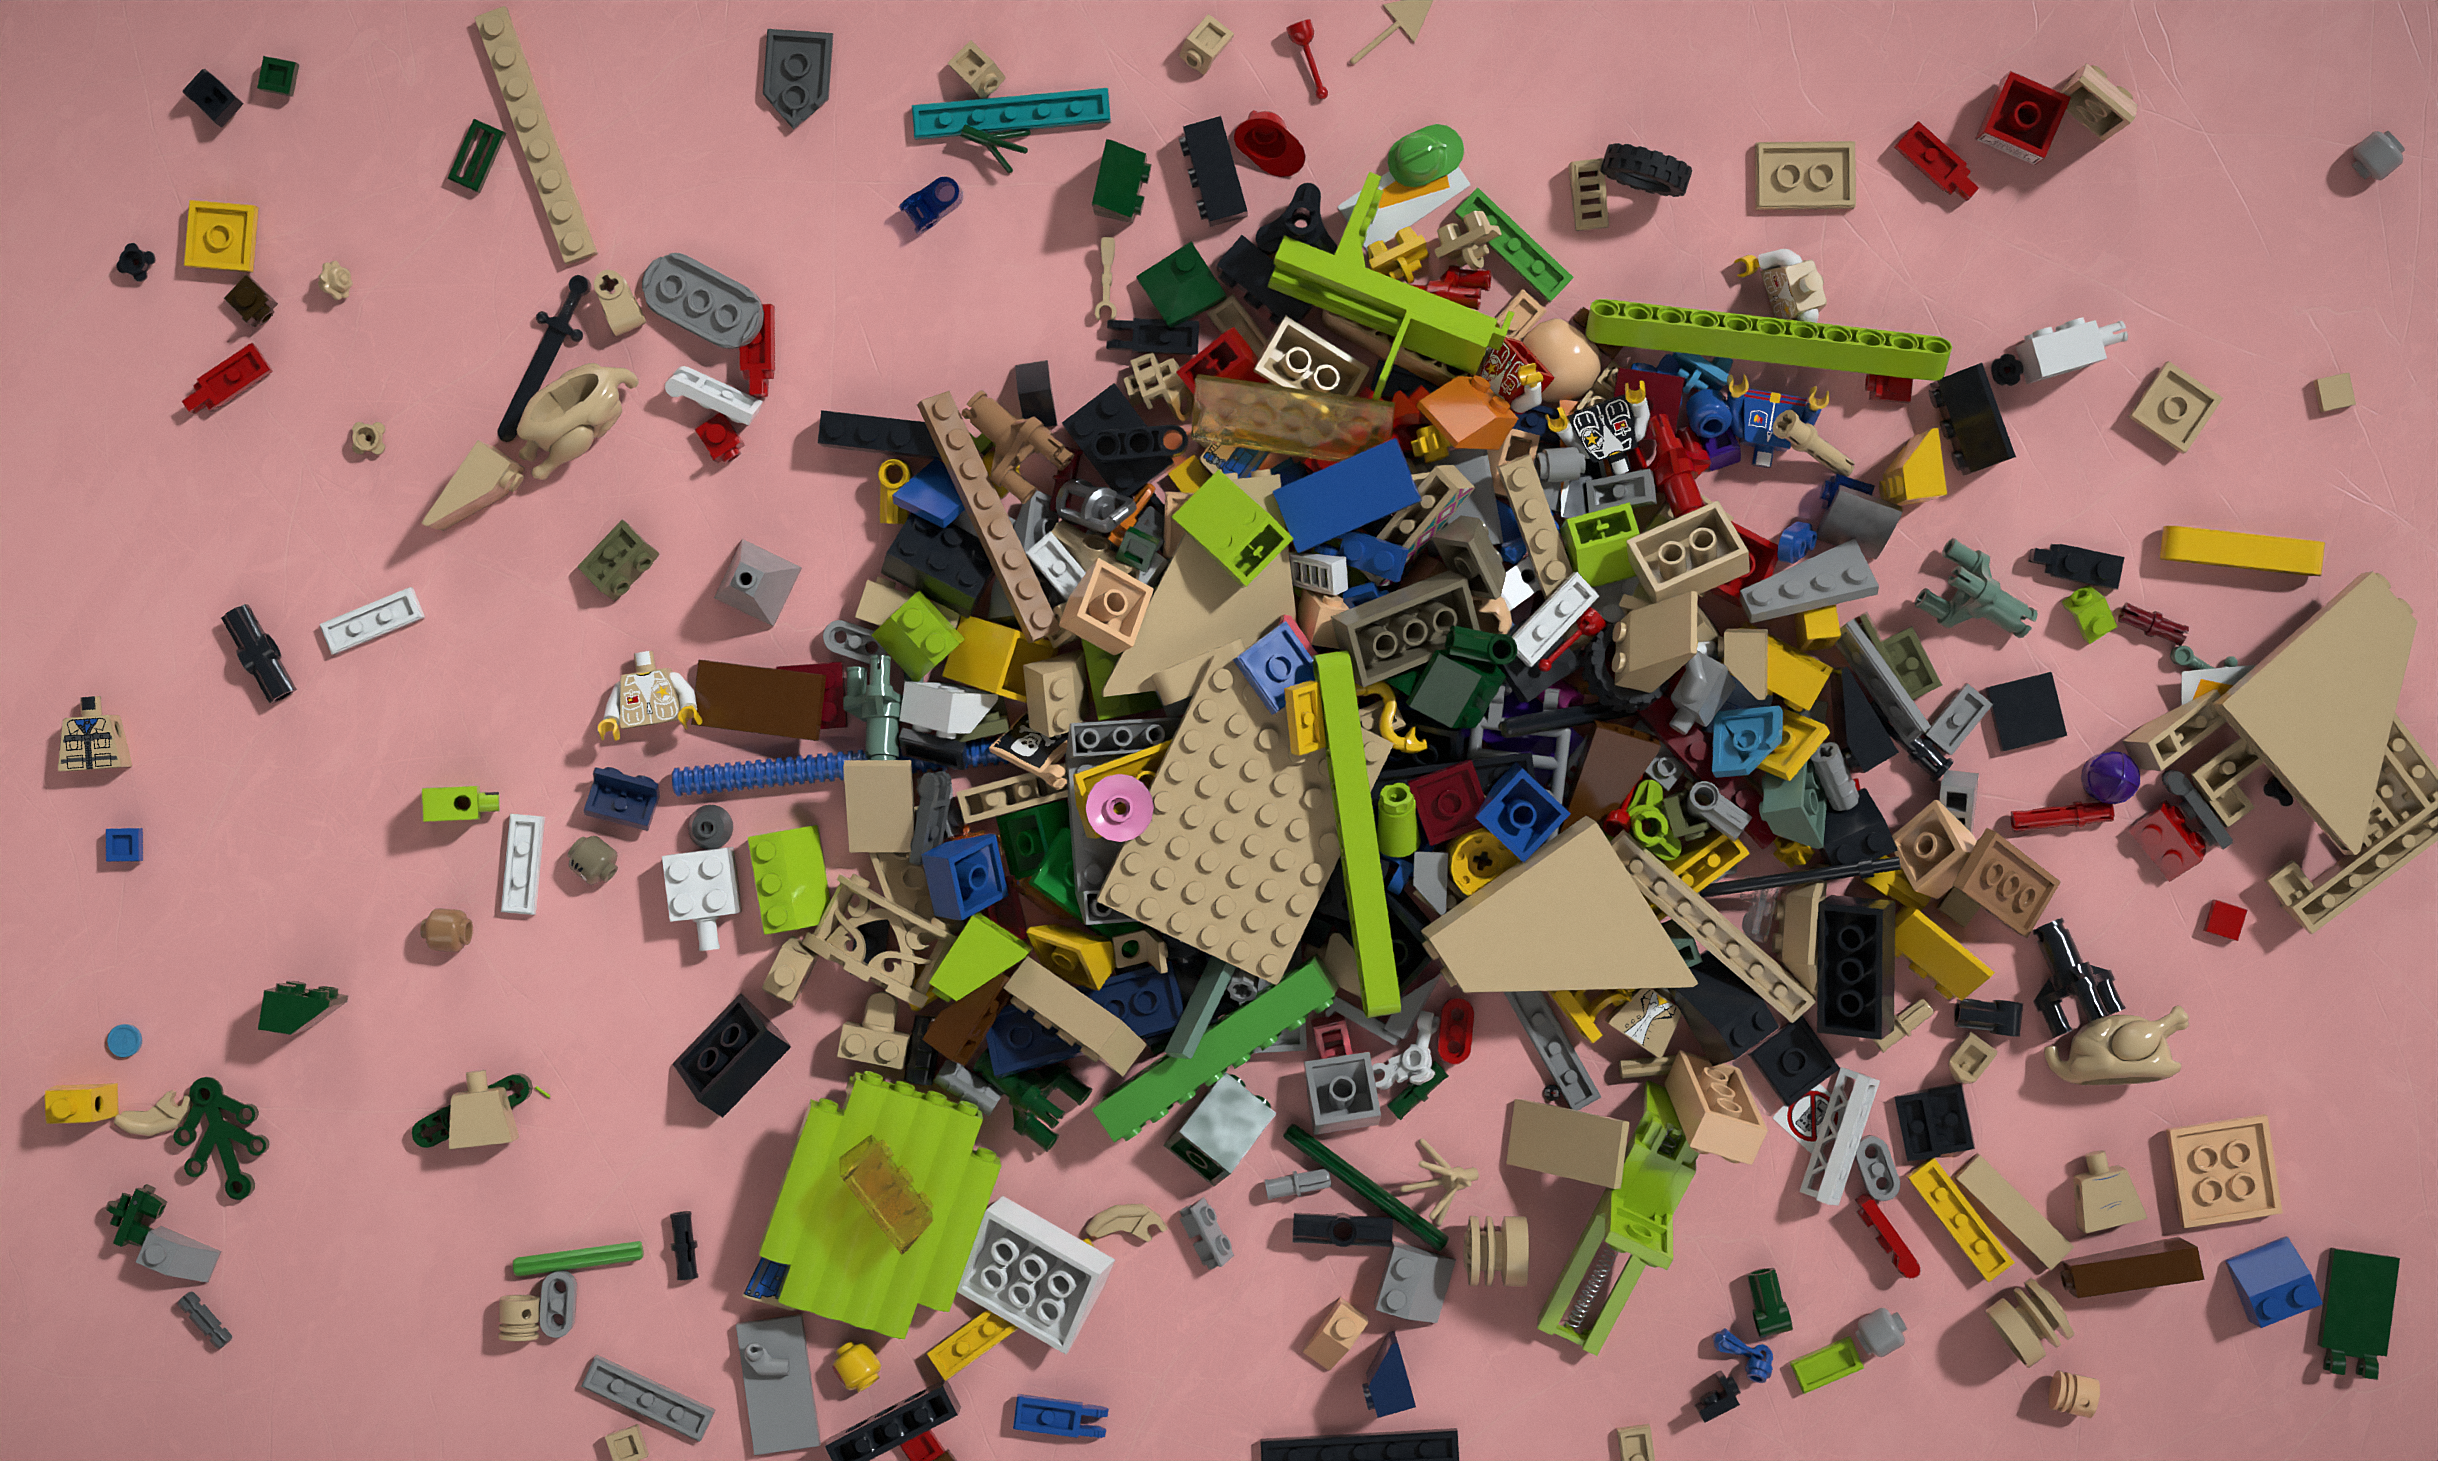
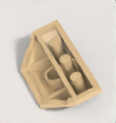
(1798, 931)

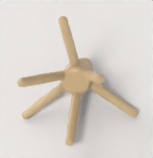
(1452, 1180)

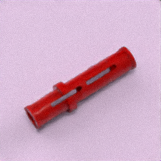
(2068, 815)

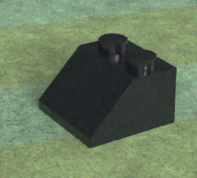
(1856, 833)

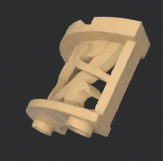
(832, 942)

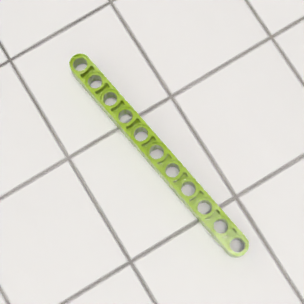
(1768, 339)
(1357, 835)

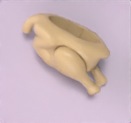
(572, 414)
(2120, 1050)

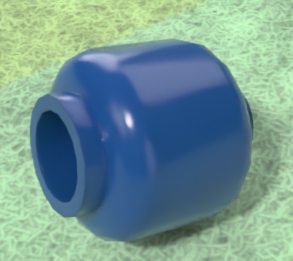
(1708, 413)

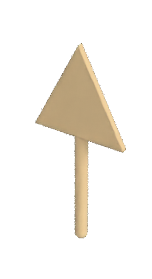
(1408, 15)

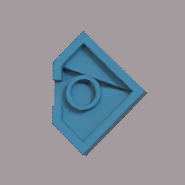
(1745, 739)

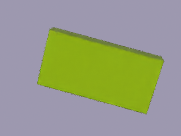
(1826, 1365)

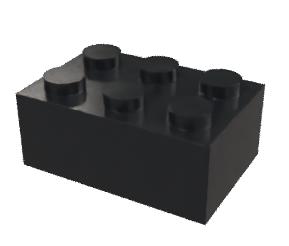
(1109, 412)
(940, 563)

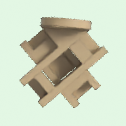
(1168, 385)

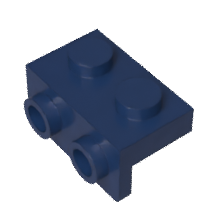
(622, 798)

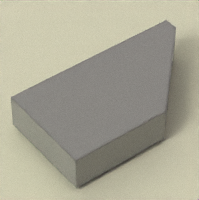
(1431, 878)

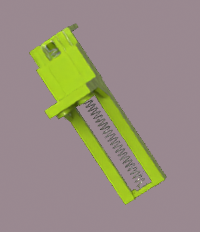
(1631, 1220)

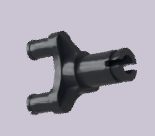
(1303, 207)
(2072, 976)

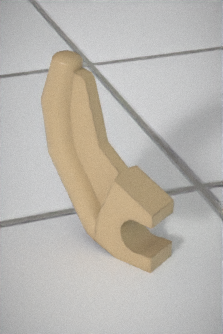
(161, 1118)
(1128, 1218)

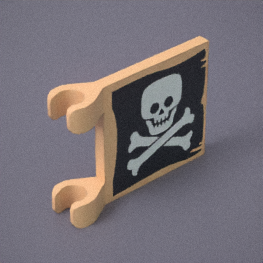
(1033, 751)

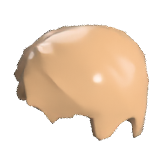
(1492, 615)

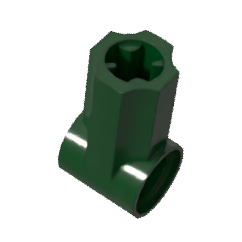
(1479, 645)
(1770, 1311)

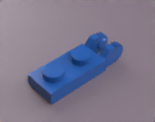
(1369, 554)
(1057, 1416)

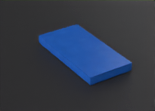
(1347, 495)

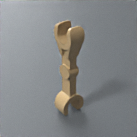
(1107, 255)

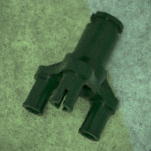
(1029, 1096)

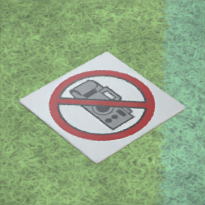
(1806, 1116)

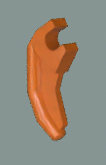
(1118, 533)

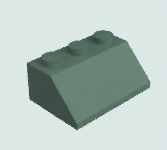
(1796, 806)

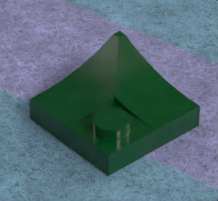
(1181, 286)

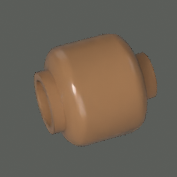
(447, 930)

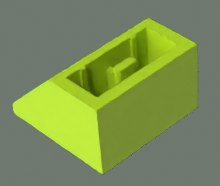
(1599, 544)

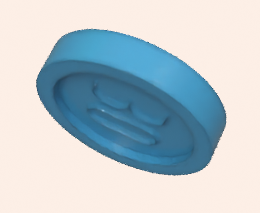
(124, 1040)

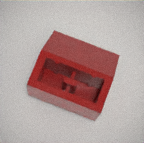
(1226, 358)

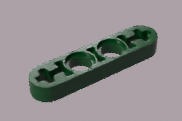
(432, 1119)

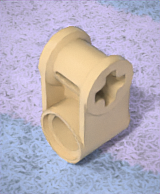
(620, 307)

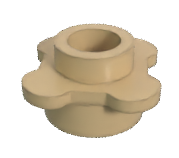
(361, 431)

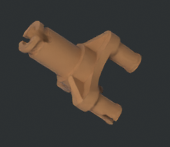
(1014, 443)

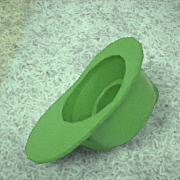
(1425, 155)

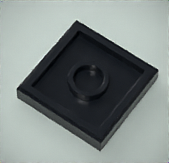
(2026, 711)
(1793, 1061)

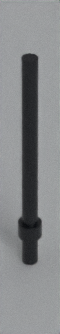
(1864, 868)

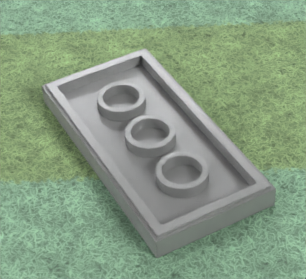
(779, 1406)

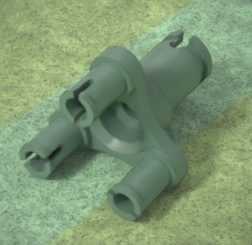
(1976, 594)
(876, 706)

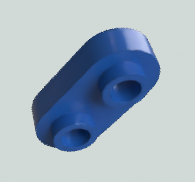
(1796, 542)

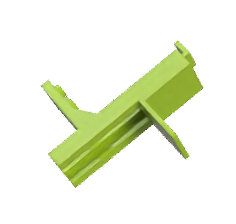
(1381, 302)

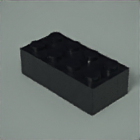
(1856, 967)

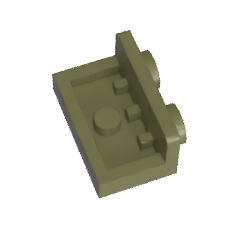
(1680, 820)

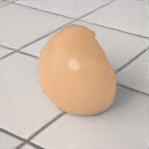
(1567, 356)

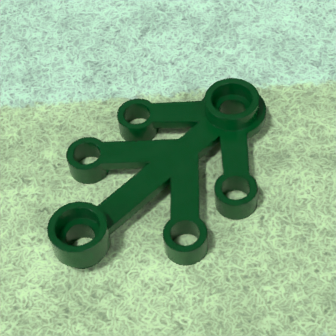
(220, 1133)

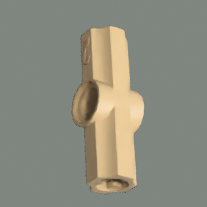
(1088, 548)

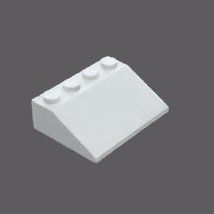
(1034, 1274)

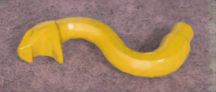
(1409, 742)

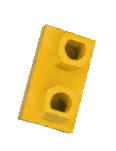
(1401, 259)

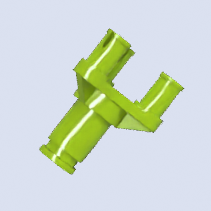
(1648, 805)

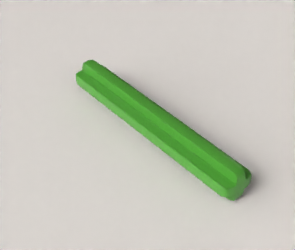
(578, 1258)

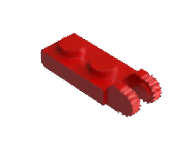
(1888, 1238)

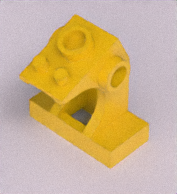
(1583, 1013)

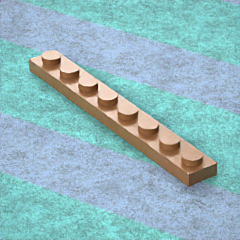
(988, 517)

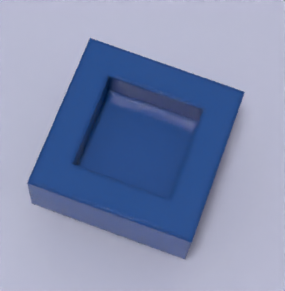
(124, 844)

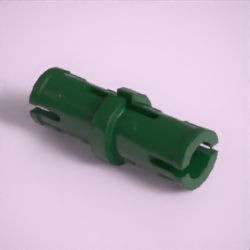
(1415, 1093)

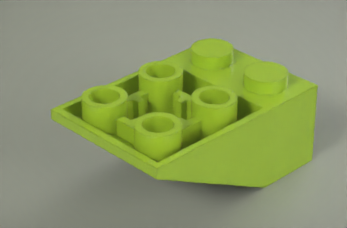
(1232, 528)

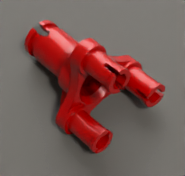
(1460, 286)
(1675, 466)

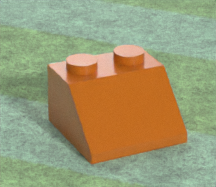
(1469, 413)

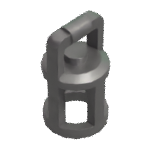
(1101, 509)

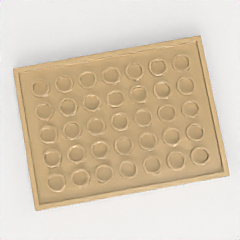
(1234, 831)

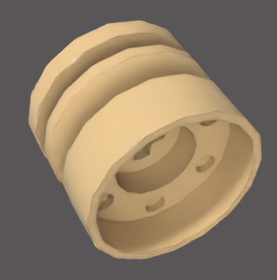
(1497, 1251)
(2030, 1322)

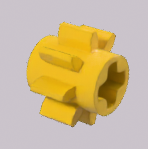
(1430, 444)
(1792, 852)

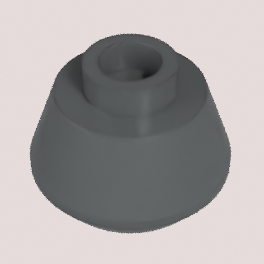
(708, 816)

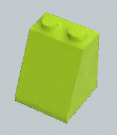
(977, 957)

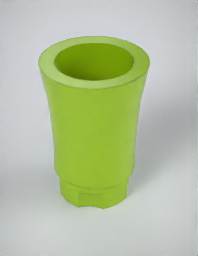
(1397, 821)

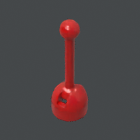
(1302, 34)
(1588, 624)
(1620, 818)

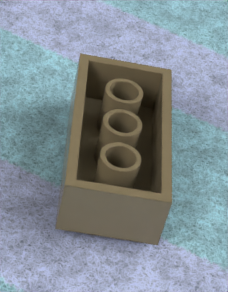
(1404, 626)

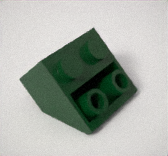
(294, 1008)

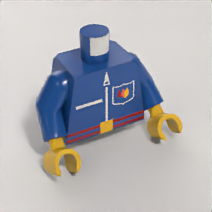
(1757, 410)

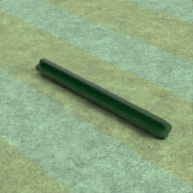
(1366, 1187)

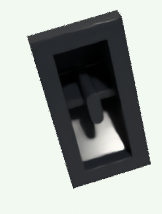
(1036, 392)

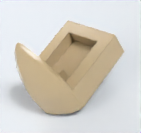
(1970, 1059)

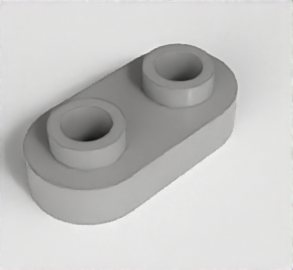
(856, 641)
(1877, 1166)
(558, 1303)

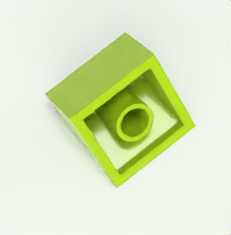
(917, 636)

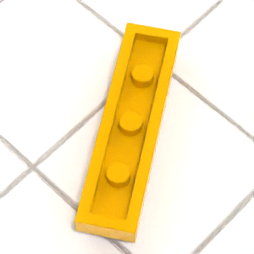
(1960, 1219)

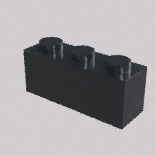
(1213, 172)
(1250, 271)

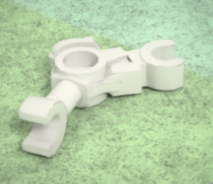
(1414, 1060)

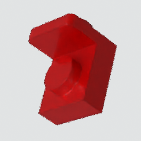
(1889, 388)
(720, 438)

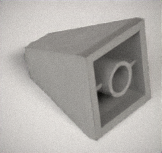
(769, 587)

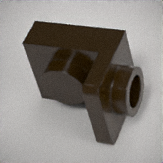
(251, 302)

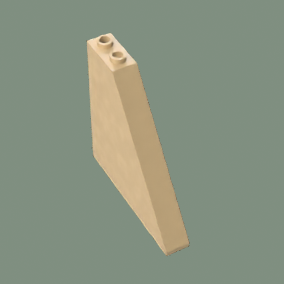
(1203, 606)
(2328, 703)
(1558, 925)

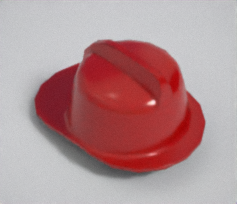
(1270, 144)

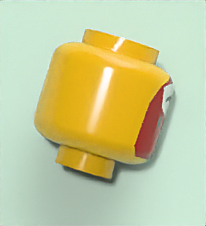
(856, 1366)

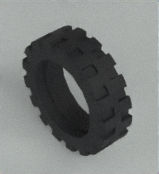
(1646, 170)
(1604, 685)

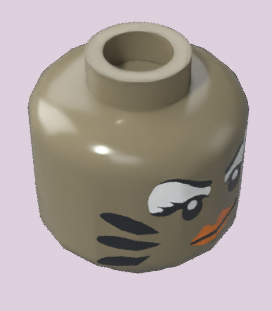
(593, 860)

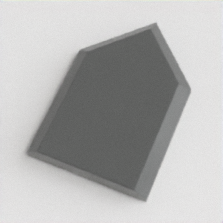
(797, 72)

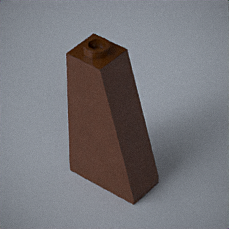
(1607, 770)
(2133, 1268)

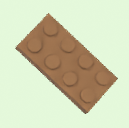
(2006, 883)

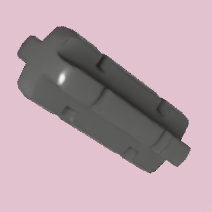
(205, 1320)

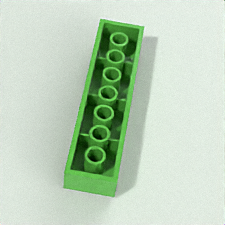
(1224, 1043)

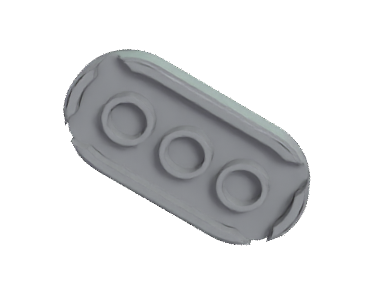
(702, 301)

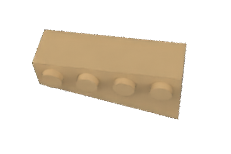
(1074, 1016)

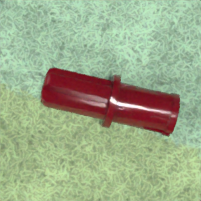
(1063, 476)

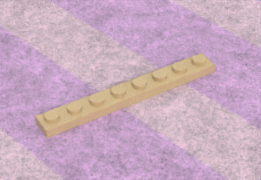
(536, 135)
(1712, 929)

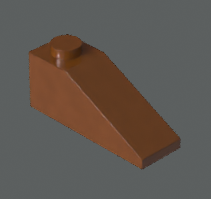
(966, 1022)

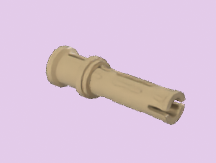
(1805, 438)

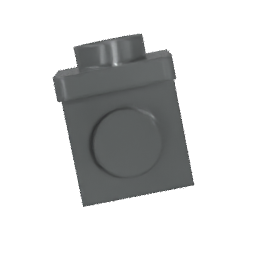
(1151, 523)

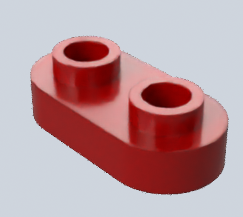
(1455, 1030)

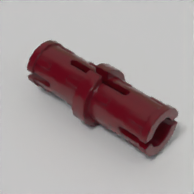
(2153, 624)

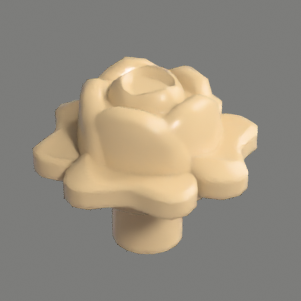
(335, 280)

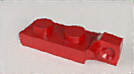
(1936, 161)
(758, 356)
(228, 379)

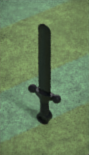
(544, 356)

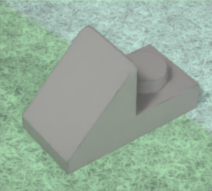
(1615, 490)

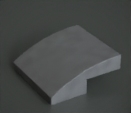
(1859, 517)

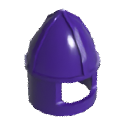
(2110, 777)

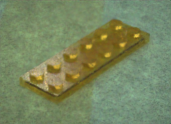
(1288, 419)

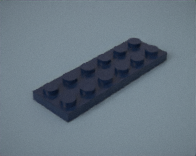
(1141, 998)

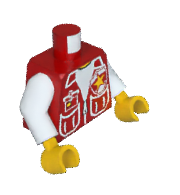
(1516, 375)

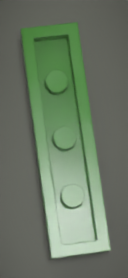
(1519, 248)

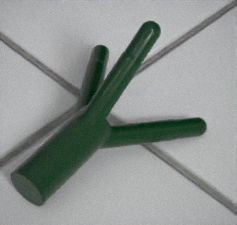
(990, 140)

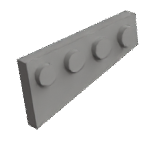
(1812, 584)

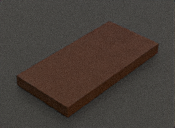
(759, 699)

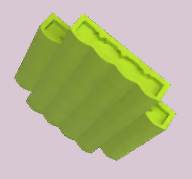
(832, 1245)

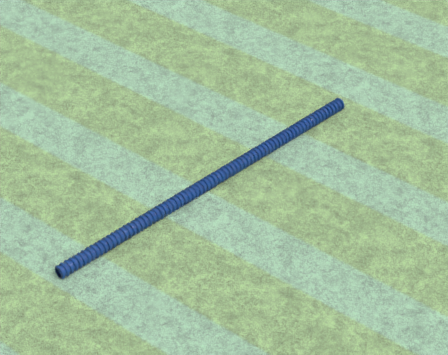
(824, 767)

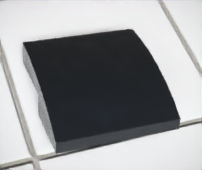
(1934, 1121)

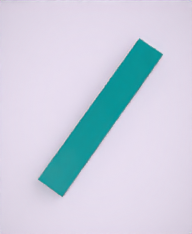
(1012, 113)

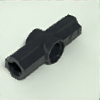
(258, 653)
(1364, 1232)

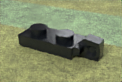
(2080, 565)

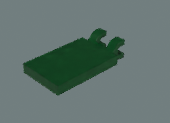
(2357, 1310)

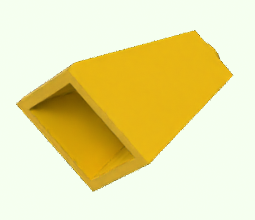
(994, 657)

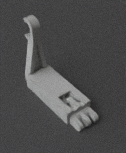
(1399, 1024)

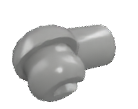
(763, 1363)

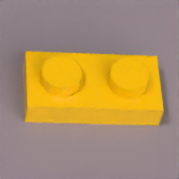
(1305, 717)

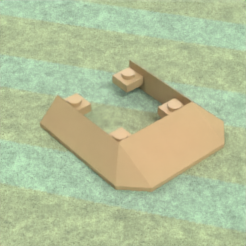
(2398, 827)

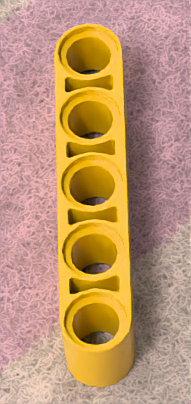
(2242, 550)

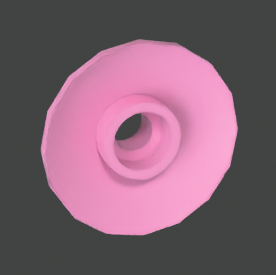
(1114, 790)

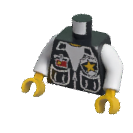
(1606, 428)

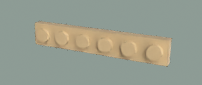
(1538, 530)

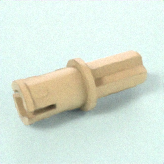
(1906, 1023)

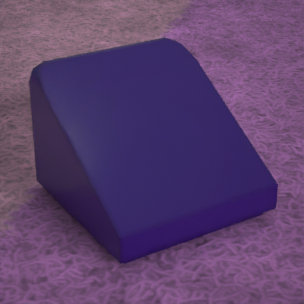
(1722, 450)

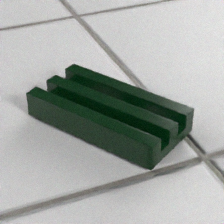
(488, 160)

